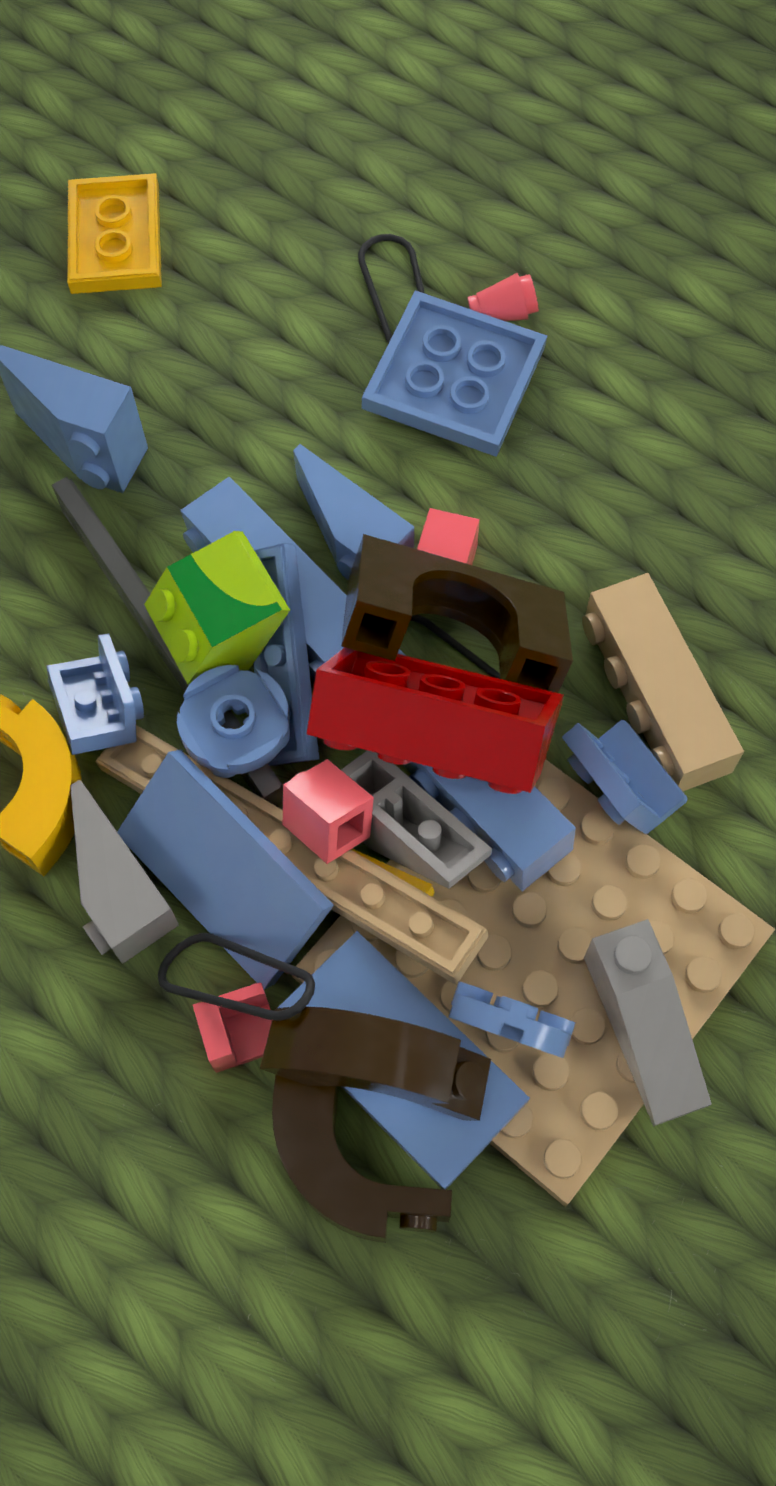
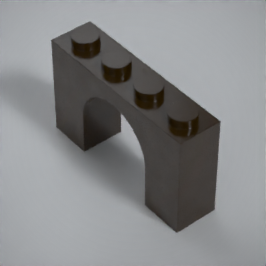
(517, 616)

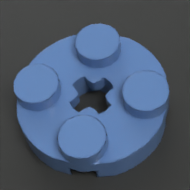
(229, 749)
(511, 1019)

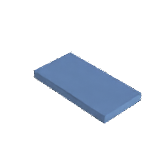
(222, 866)
(442, 1145)

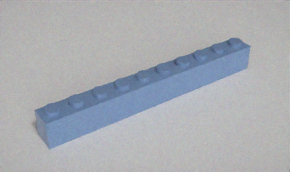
(521, 828)

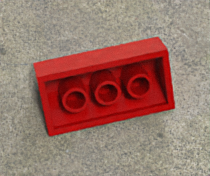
(435, 718)

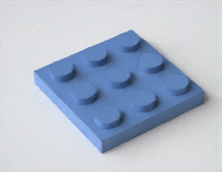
(454, 373)

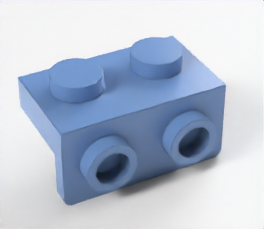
(96, 699)
(627, 773)

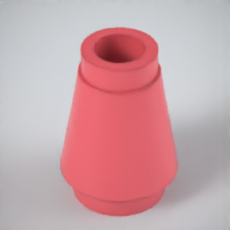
(507, 300)

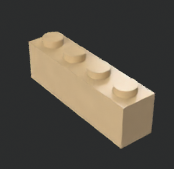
(661, 682)

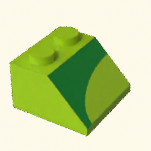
(216, 607)

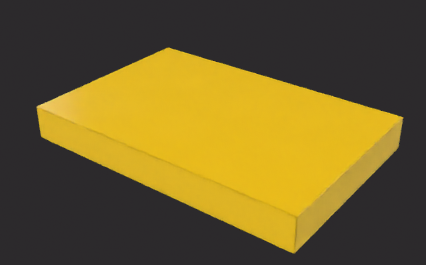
(114, 233)

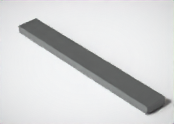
(134, 595)

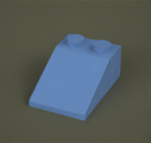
(78, 416)

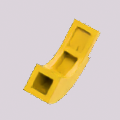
(40, 815)

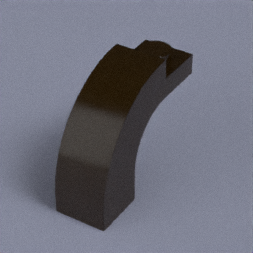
(378, 1056)
(308, 1150)

